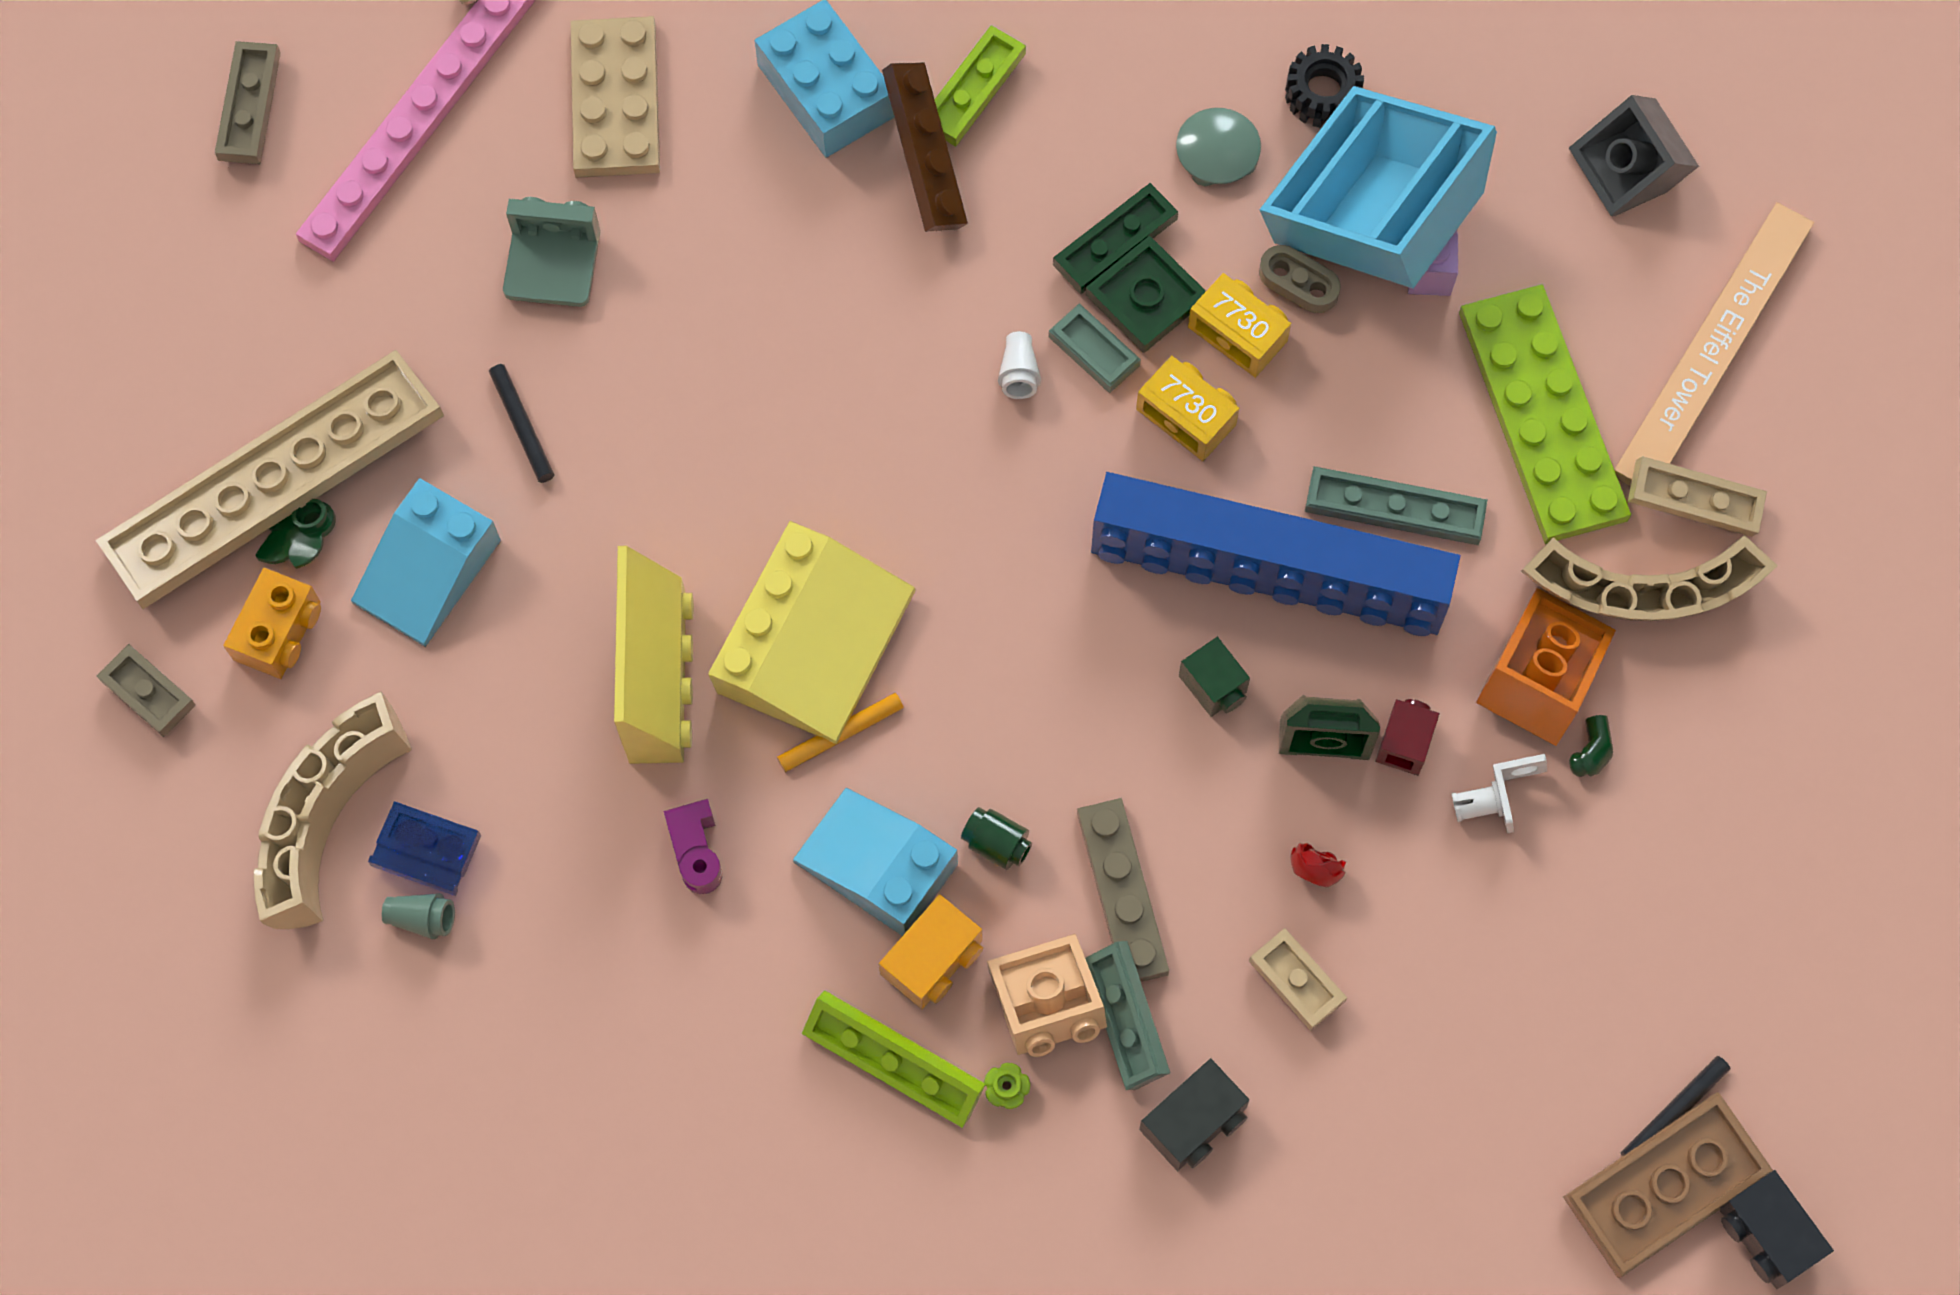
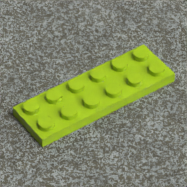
(1544, 414)

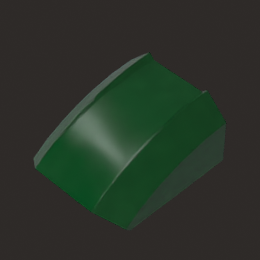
(1328, 728)

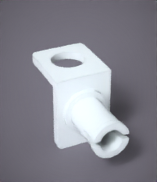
(1494, 798)

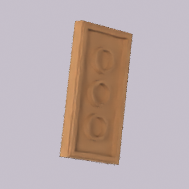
(1667, 1184)

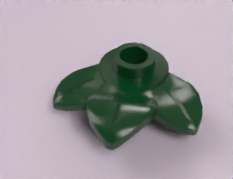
(298, 535)

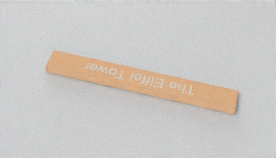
(1717, 340)

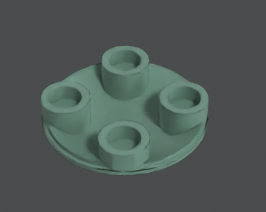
(1218, 146)

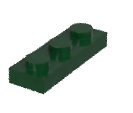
(1114, 237)

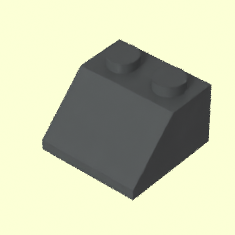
(1633, 155)

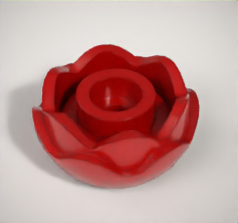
(1316, 866)

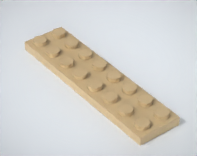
(269, 479)

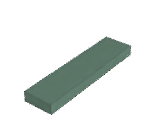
(1396, 505)

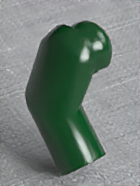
(1597, 751)

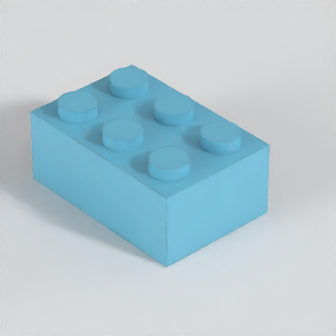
(824, 77)

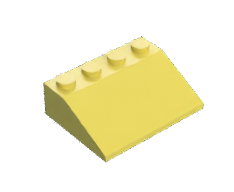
(811, 633)
(652, 660)

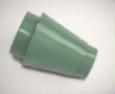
(421, 914)

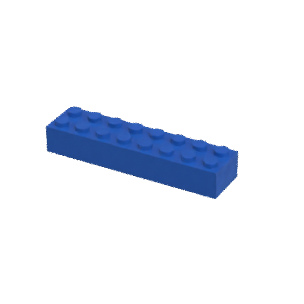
(1273, 554)

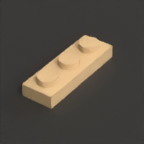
(1697, 496)

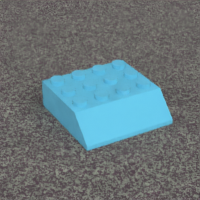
(1382, 186)

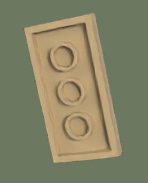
(614, 97)

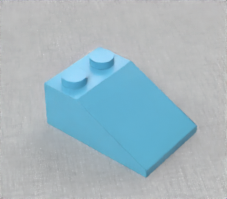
(425, 562)
(878, 860)

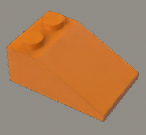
(1546, 667)

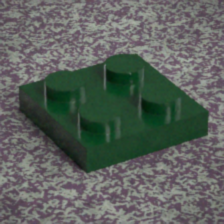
(1145, 294)

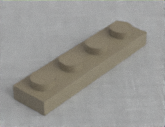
(1122, 885)

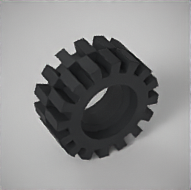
(1320, 64)

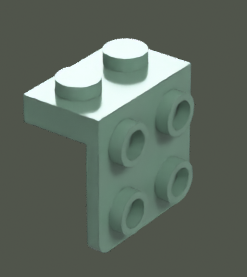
(551, 251)

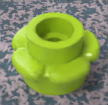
(1006, 1098)

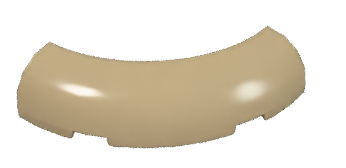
(1649, 595)
(309, 803)

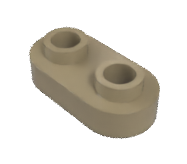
(1302, 277)

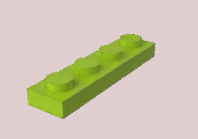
(893, 1058)

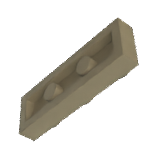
(247, 102)

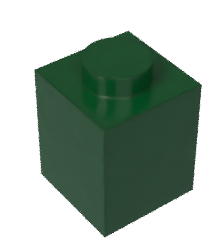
(1215, 678)

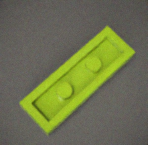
(977, 82)

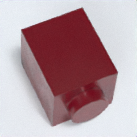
(1407, 736)

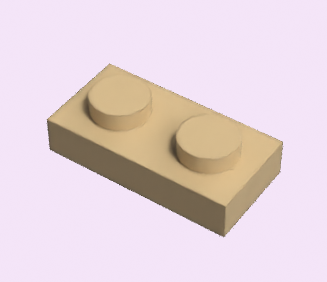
(1297, 979)

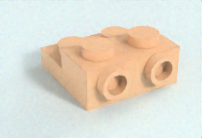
(1048, 996)

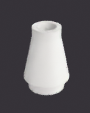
(1019, 369)

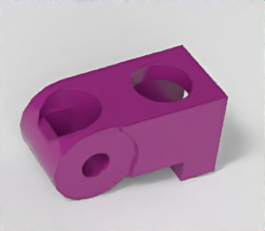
(696, 862)

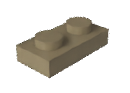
(146, 690)

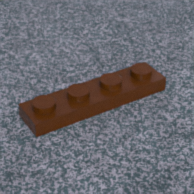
(924, 146)

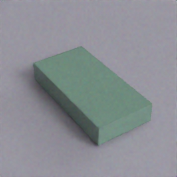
(1094, 348)

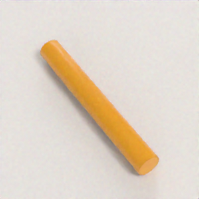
(856, 724)

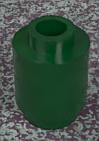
(996, 838)

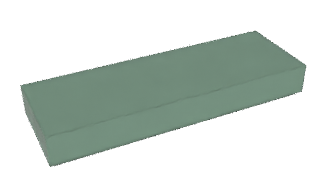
(1127, 1016)

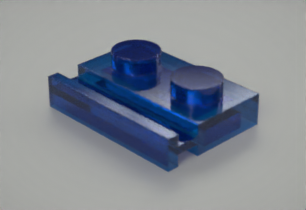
(424, 848)

